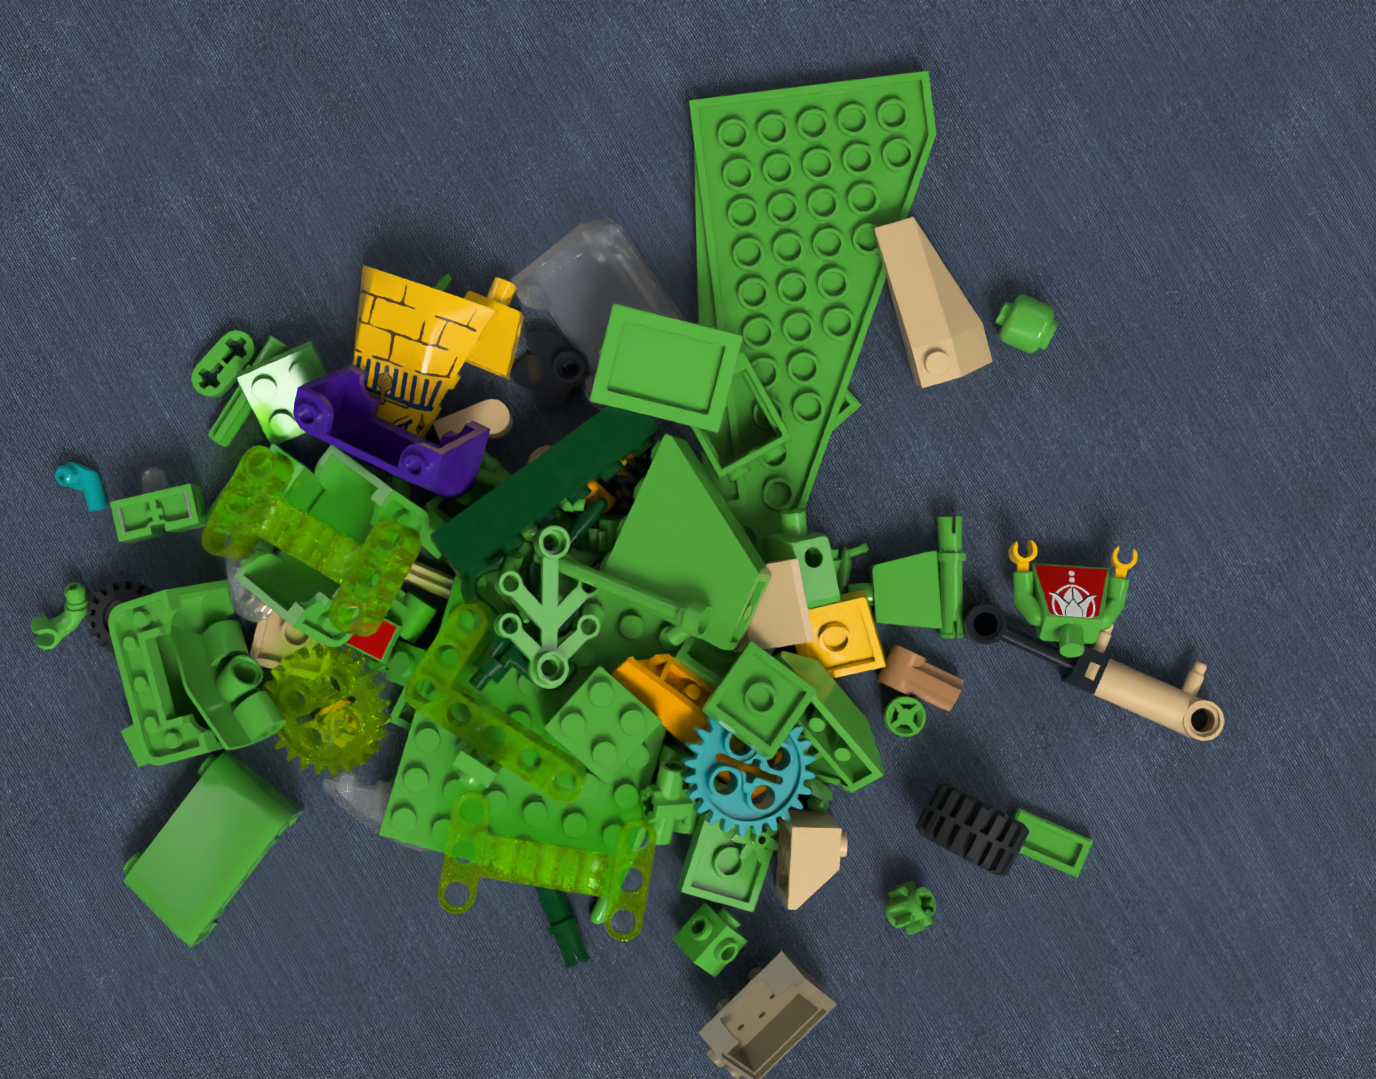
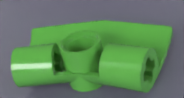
(225, 684)

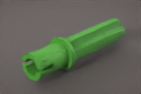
(238, 406)

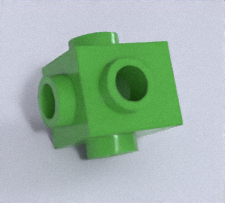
(711, 938)

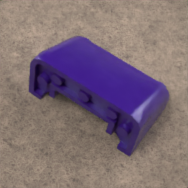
(345, 416)

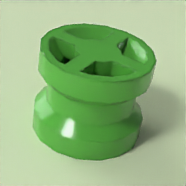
(908, 720)

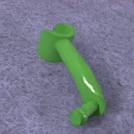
(845, 567)

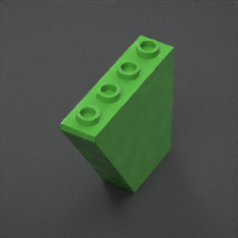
(689, 545)

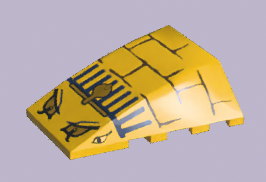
(413, 345)

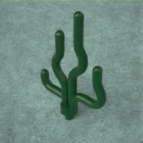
(501, 652)

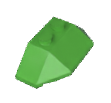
(836, 729)

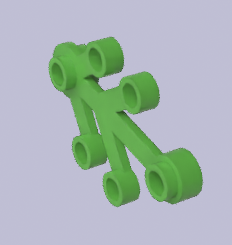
(547, 614)

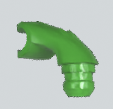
(54, 630)

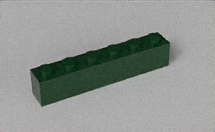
(542, 487)

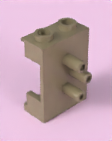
(765, 1018)

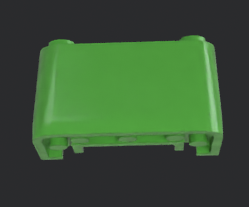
(351, 504)
(161, 710)
(209, 847)

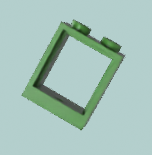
(769, 450)

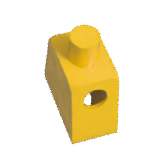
(502, 336)

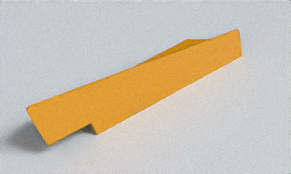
(677, 699)

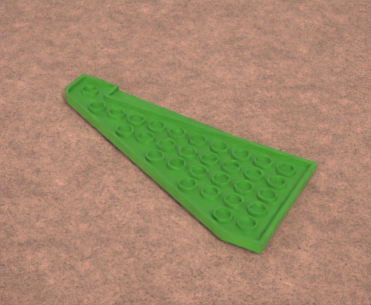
(794, 260)

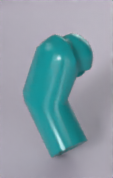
(84, 480)

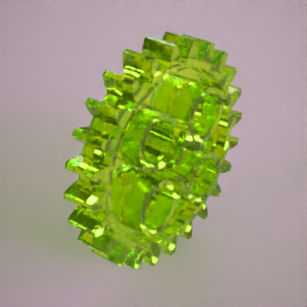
(341, 744)

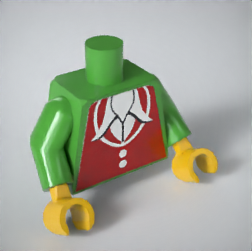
(1069, 601)

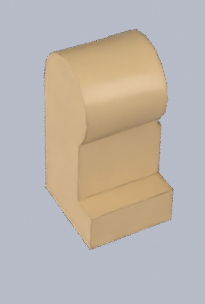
(489, 413)

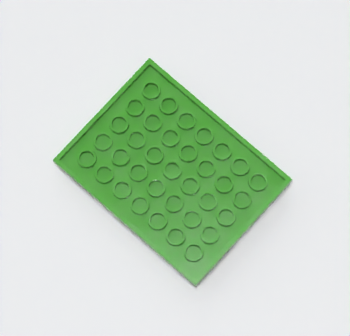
(429, 783)

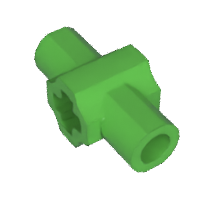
(665, 801)

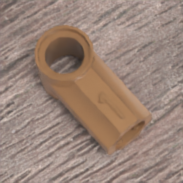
(911, 674)

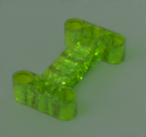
(311, 541)
(547, 865)

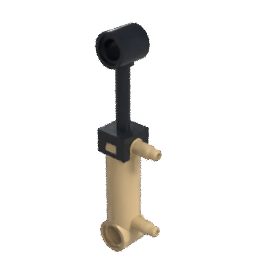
(1110, 679)

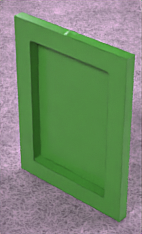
(666, 367)

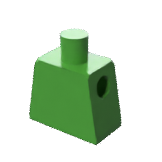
(812, 553)
(904, 591)

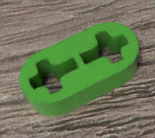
(216, 358)

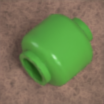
(1026, 324)

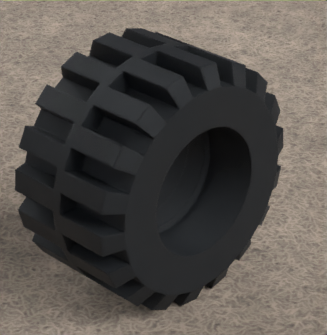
(972, 829)

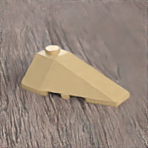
(934, 316)

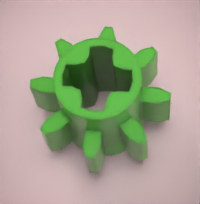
(604, 534)
(910, 907)

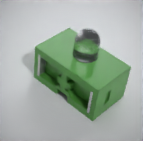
(159, 507)

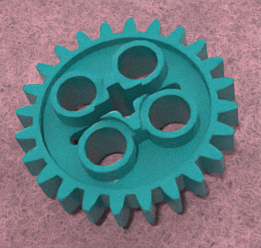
(734, 801)

